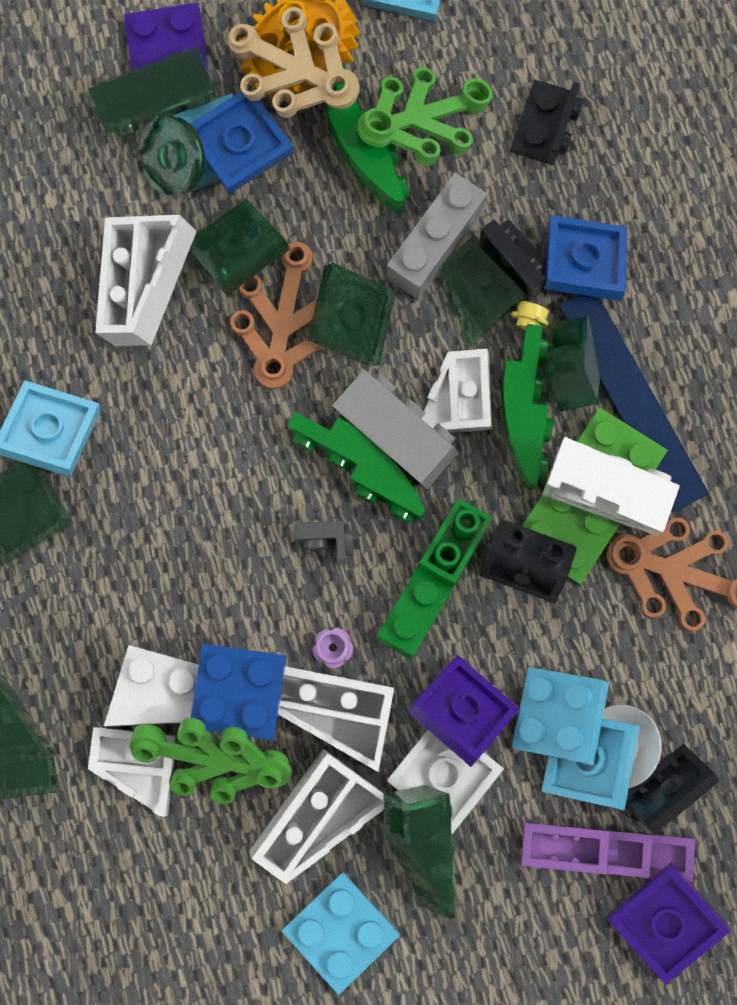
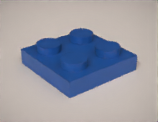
(241, 141)
(585, 258)
(239, 690)

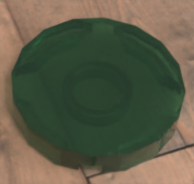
(172, 156)

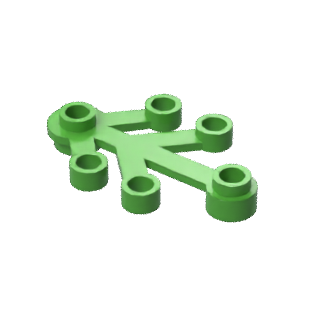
(381, 128)
(214, 758)

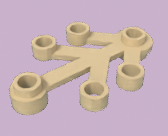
(296, 68)

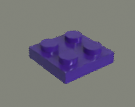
(163, 33)
(463, 710)
(668, 923)

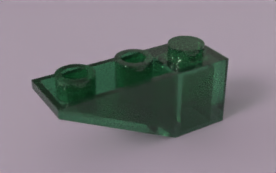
(25, 753)
(421, 838)

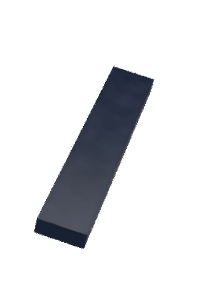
(634, 398)

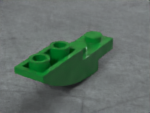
(369, 163)
(524, 421)
(375, 471)
(434, 579)

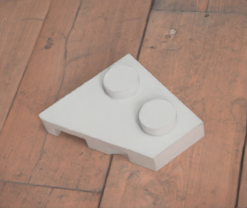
(462, 393)
(114, 762)

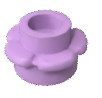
(325, 639)

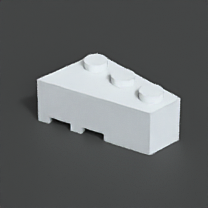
(139, 275)
(611, 487)
(152, 690)
(339, 711)
(315, 817)

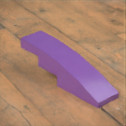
(605, 851)

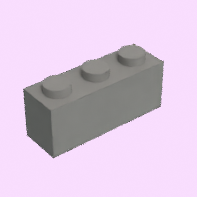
(436, 236)
(397, 427)

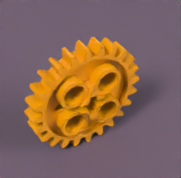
(316, 12)

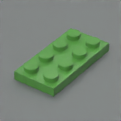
(579, 527)

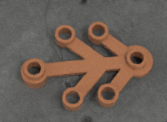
(281, 322)
(672, 570)

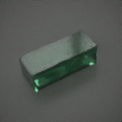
(152, 91)

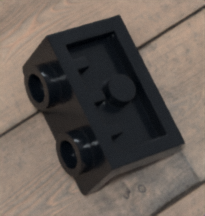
(544, 122)
(514, 256)
(528, 561)
(670, 789)

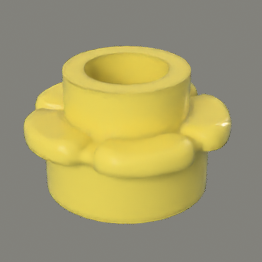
(530, 314)

